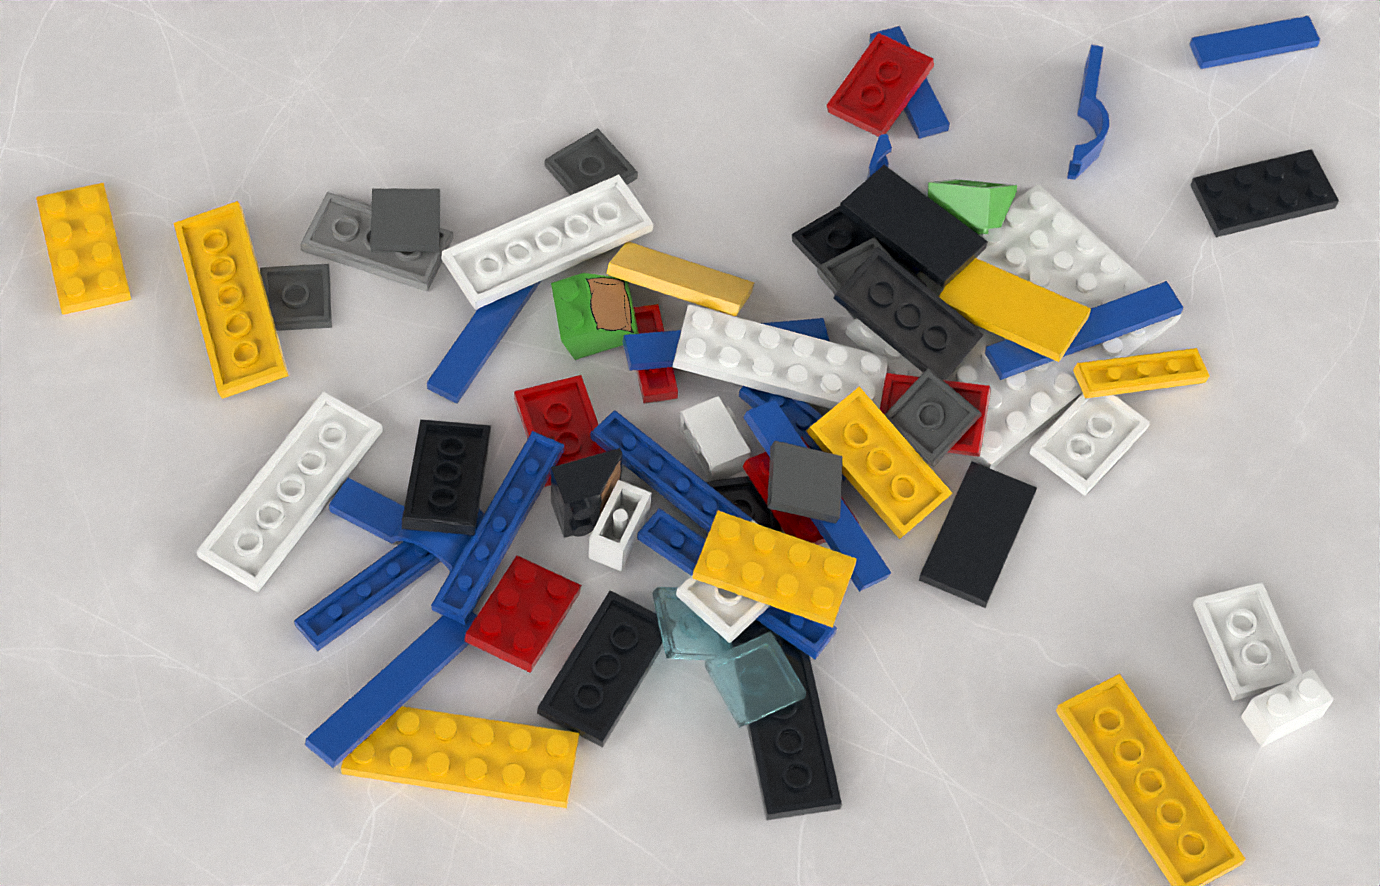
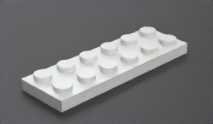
(546, 241)
(776, 359)
(289, 491)

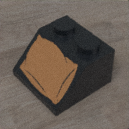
(583, 489)

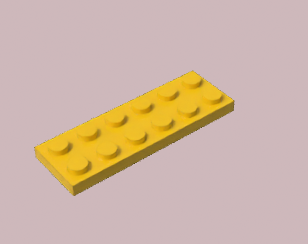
(230, 300)
(469, 756)
(1150, 784)

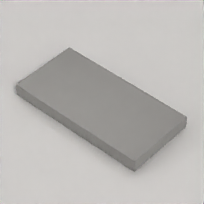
(343, 235)

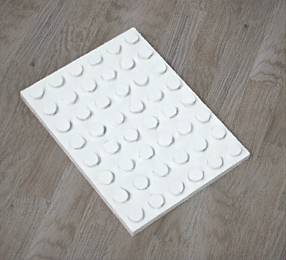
(1059, 254)

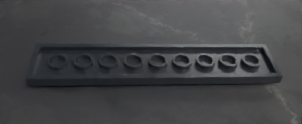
(791, 743)

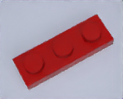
(656, 383)

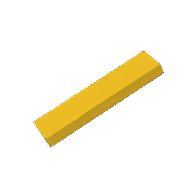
(1140, 373)

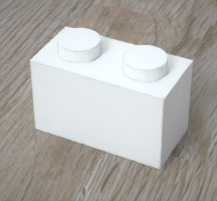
(715, 439)
(619, 524)
(1287, 707)

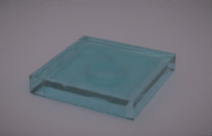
(683, 631)
(755, 679)

